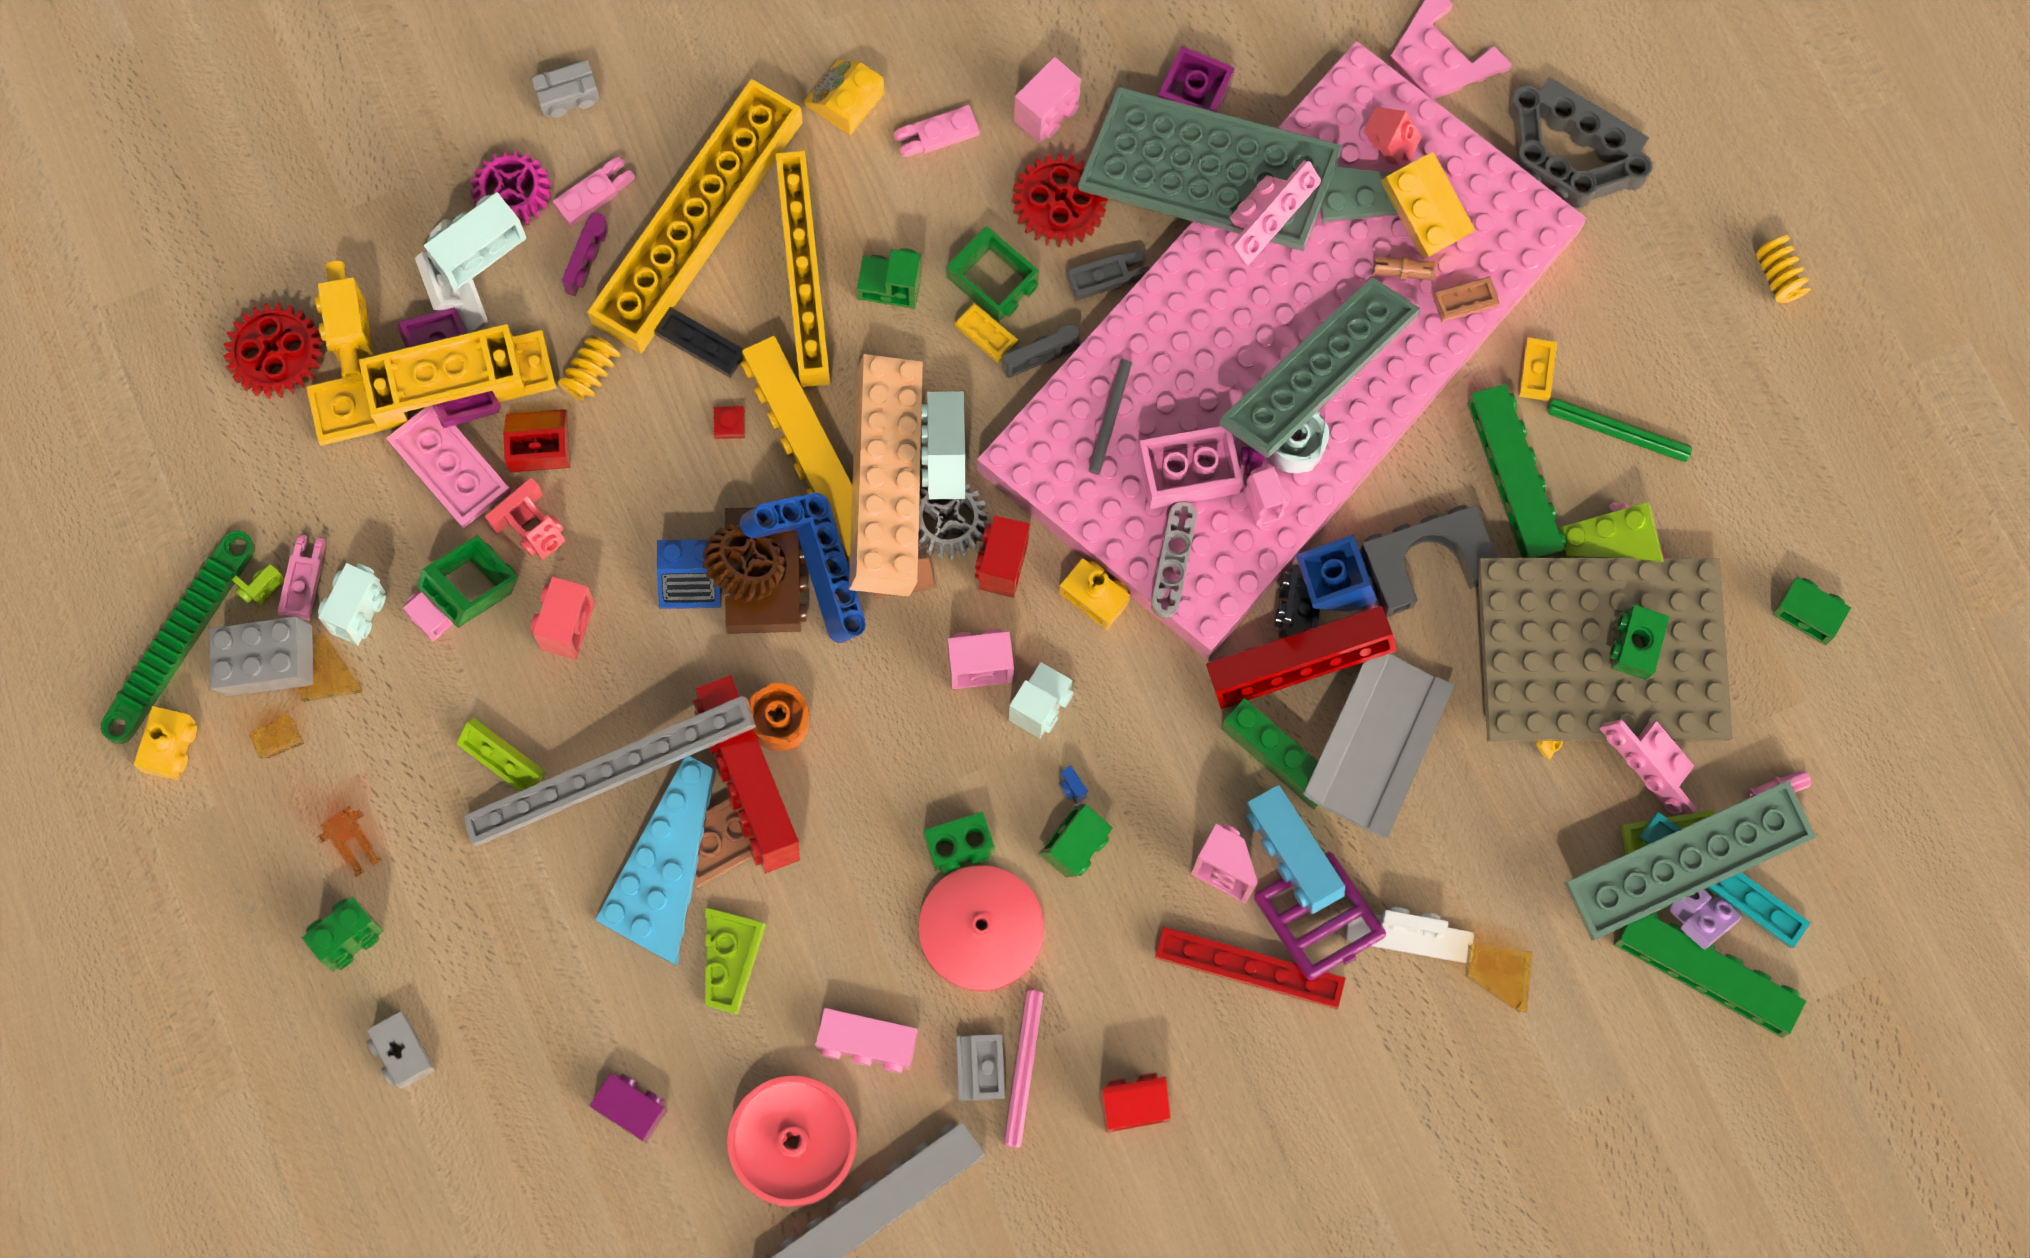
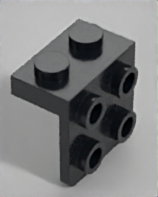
(1296, 609)

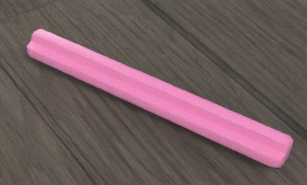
(1023, 1068)

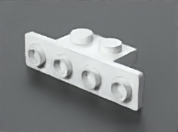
(444, 297)
(1416, 935)

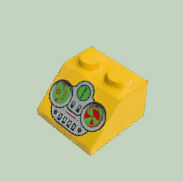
(846, 94)

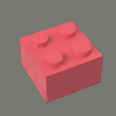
(562, 617)

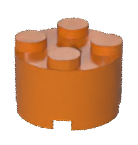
(787, 732)

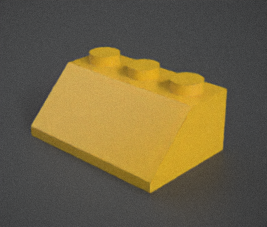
(1427, 205)

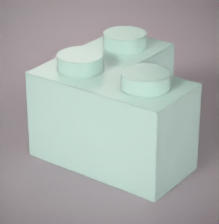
(1039, 699)

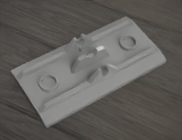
(1378, 743)

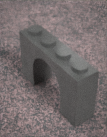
(1384, 556)

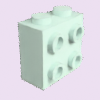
(352, 603)

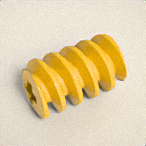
(1781, 270)
(588, 367)

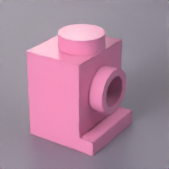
(426, 615)

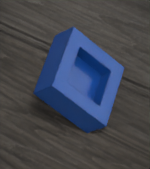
(1072, 785)

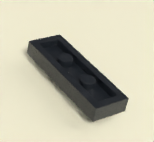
(699, 342)

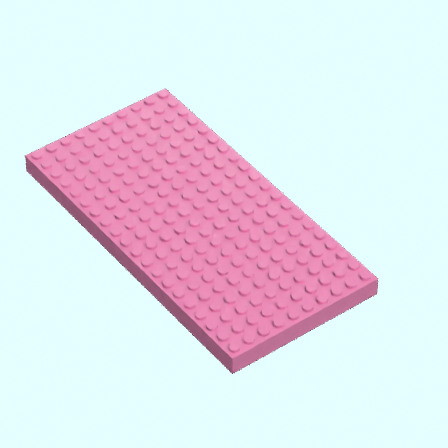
(1214, 328)

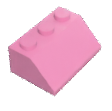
(1226, 863)

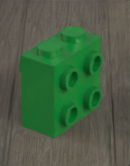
(342, 934)

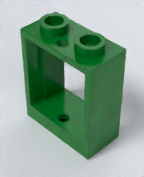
(972, 253)
(449, 598)

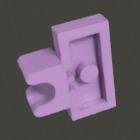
(1705, 919)

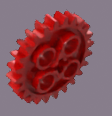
(1040, 215)
(251, 336)

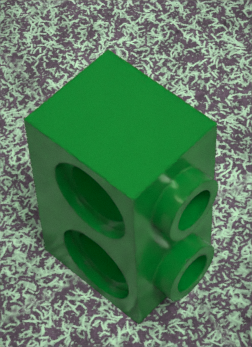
(956, 834)

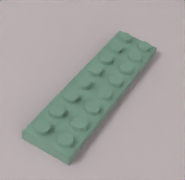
(1319, 367)
(1690, 860)

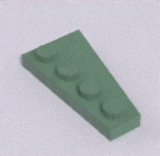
(1356, 196)

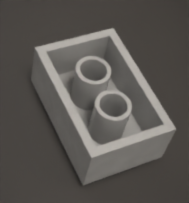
(261, 656)

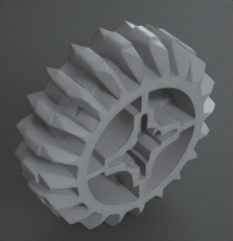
(957, 525)

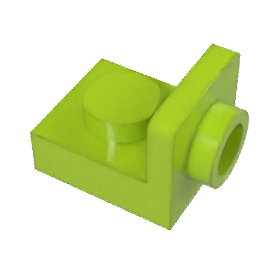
(263, 585)

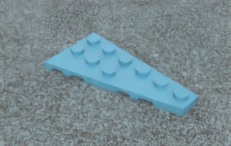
(659, 877)

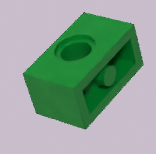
(1651, 629)

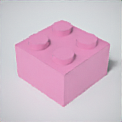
(1047, 100)
(980, 659)

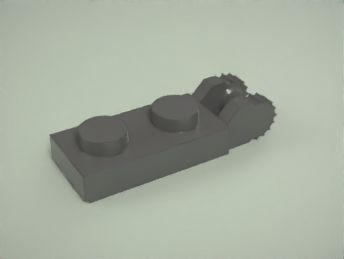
(1105, 274)
(1041, 351)

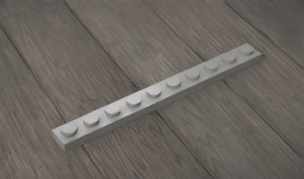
(609, 771)

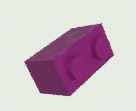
(629, 1107)

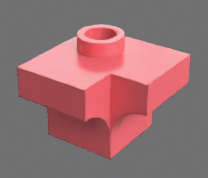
(1392, 134)

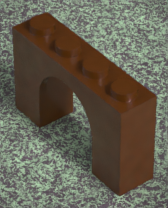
(781, 609)

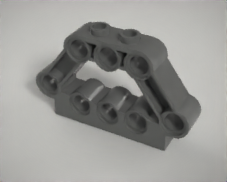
(1578, 113)

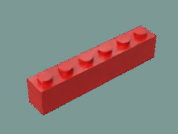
(1301, 657)

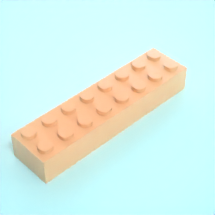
(886, 476)

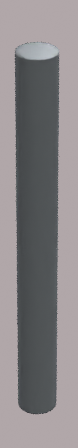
(1110, 417)

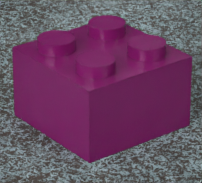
(1197, 80)

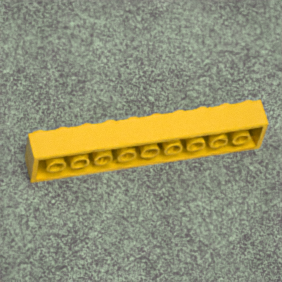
(695, 216)

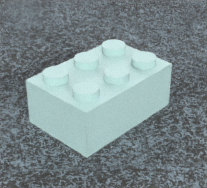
(475, 240)
(945, 445)

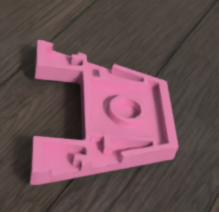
(1434, 62)

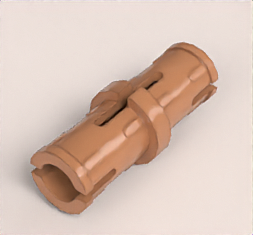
(1404, 268)

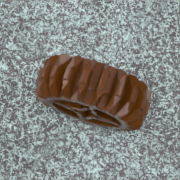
(743, 564)

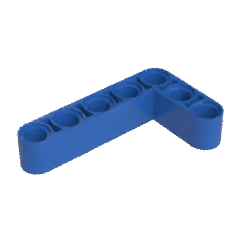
(816, 555)

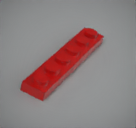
(1248, 968)

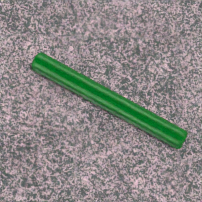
(1619, 430)

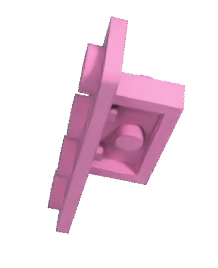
(1269, 209)
(1655, 760)

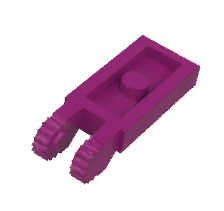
(584, 253)

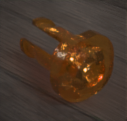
(343, 828)

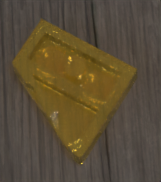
(330, 674)
(1501, 973)

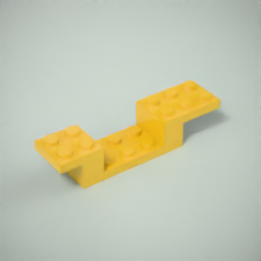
(429, 376)

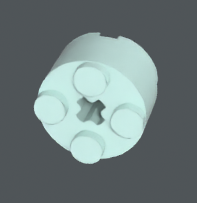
(1307, 452)

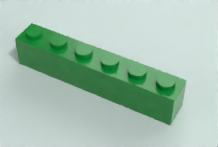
(1515, 473)
(1712, 974)

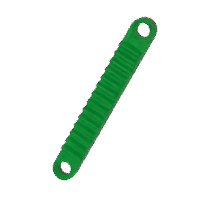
(177, 637)

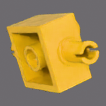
(344, 319)

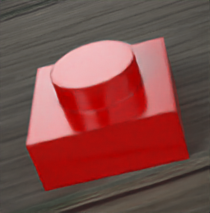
(729, 422)

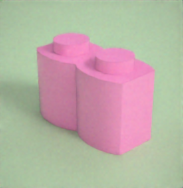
(1265, 495)

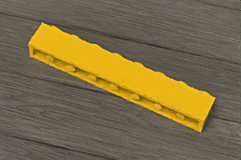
(802, 269)
(800, 431)

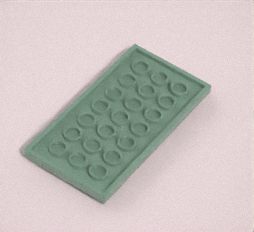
(1200, 163)

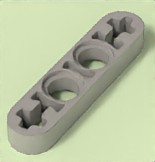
(1172, 559)

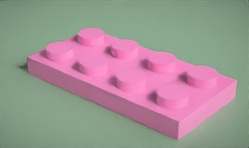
(448, 466)

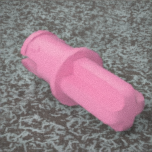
(1798, 781)

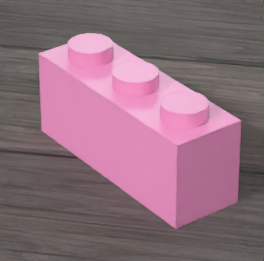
(866, 1040)

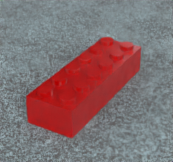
(750, 786)

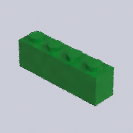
(1271, 747)

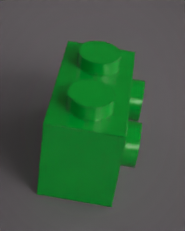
(1812, 610)
(1076, 841)

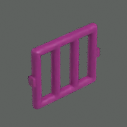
(1296, 946)

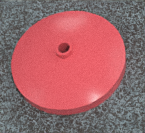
(977, 957)
(786, 1110)

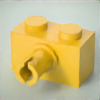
(1095, 593)
(165, 743)

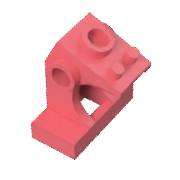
(518, 511)

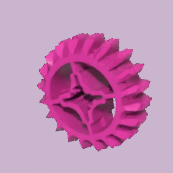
(524, 172)

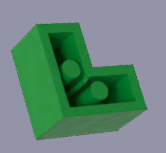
(891, 280)

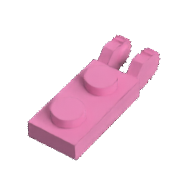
(938, 131)
(592, 192)
(301, 580)

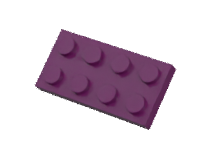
(437, 327)

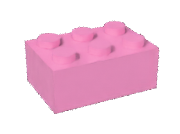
(1189, 467)

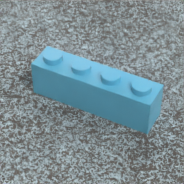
(1294, 849)

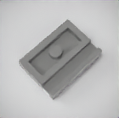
(980, 1067)

